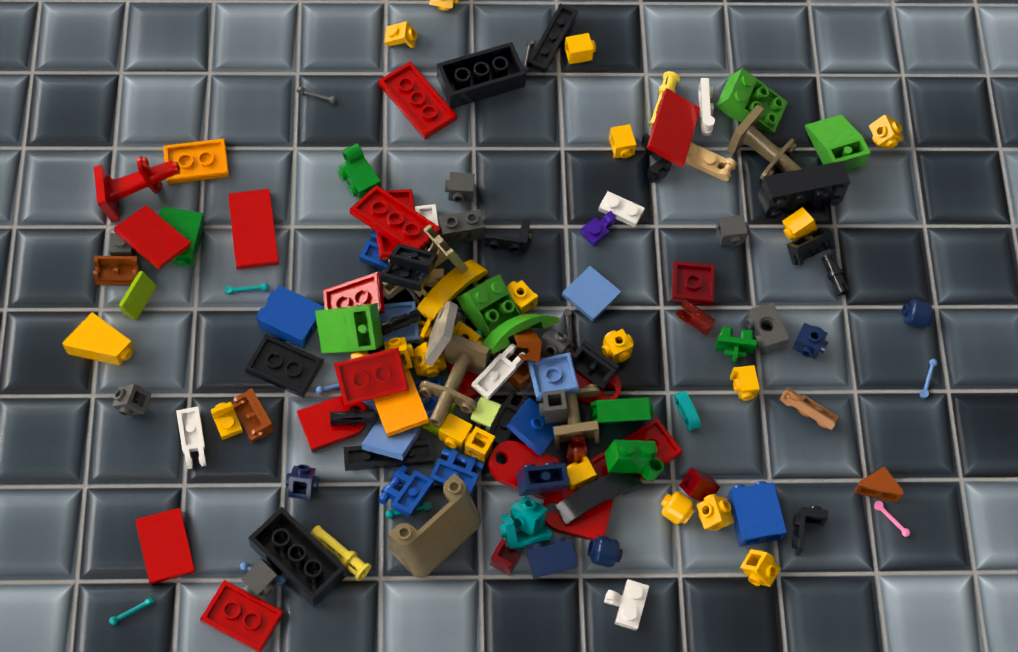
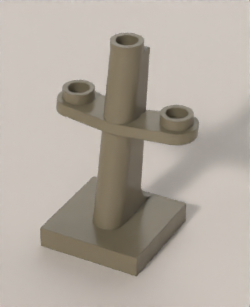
(748, 135)
(444, 252)
(465, 357)
(587, 429)

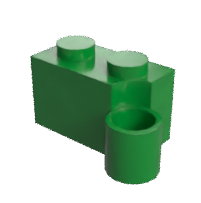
(357, 172)
(634, 457)

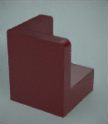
(699, 485)
(504, 558)

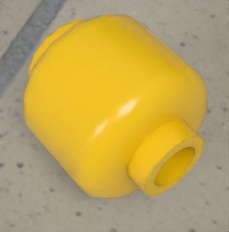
(677, 508)

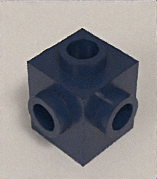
(811, 341)
(302, 482)

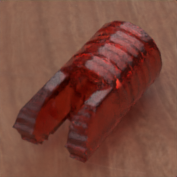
(698, 319)
(576, 449)

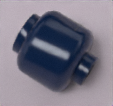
(918, 314)
(604, 551)

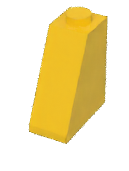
(99, 342)

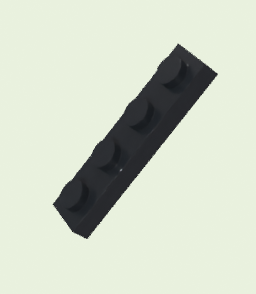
(552, 38)
(359, 459)

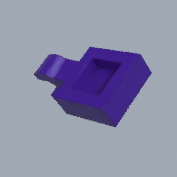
(598, 230)

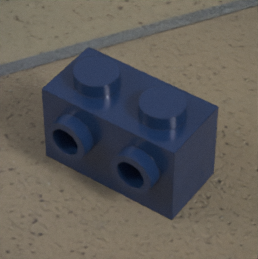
(542, 479)
(551, 558)

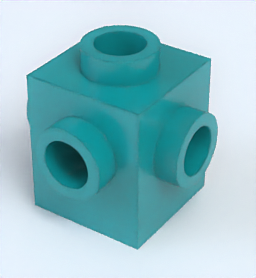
(528, 515)

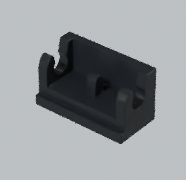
(810, 245)
(594, 365)

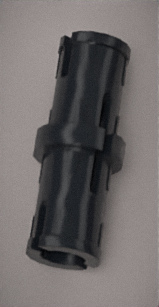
(835, 274)
(352, 417)

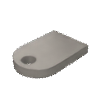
(441, 332)

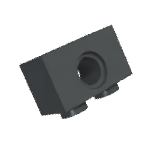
(462, 227)
(767, 317)

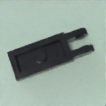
(503, 418)

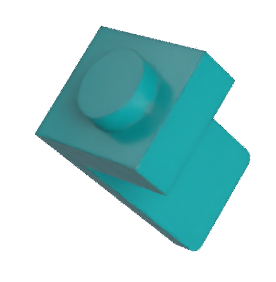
(520, 539)

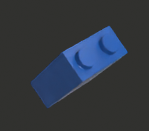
(289, 317)
(756, 513)

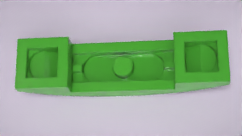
(499, 339)

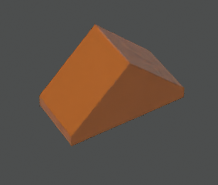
(880, 486)

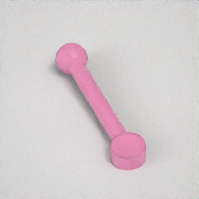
(879, 506)

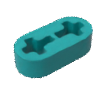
(687, 410)

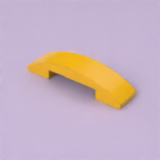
(449, 288)

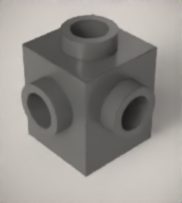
(554, 343)
(131, 400)

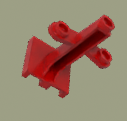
(111, 190)

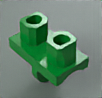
(736, 346)

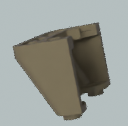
(436, 540)

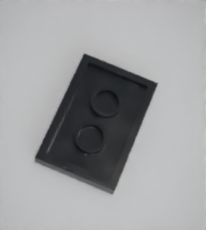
(284, 365)

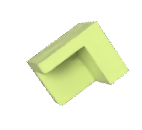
(486, 412)

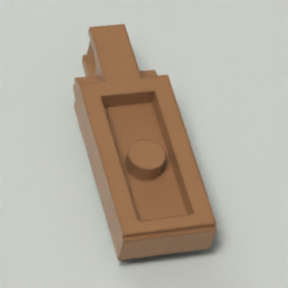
(808, 407)

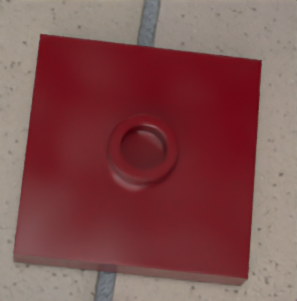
(693, 283)

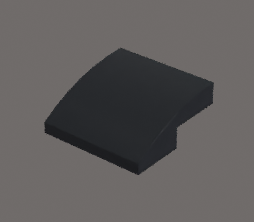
(409, 267)

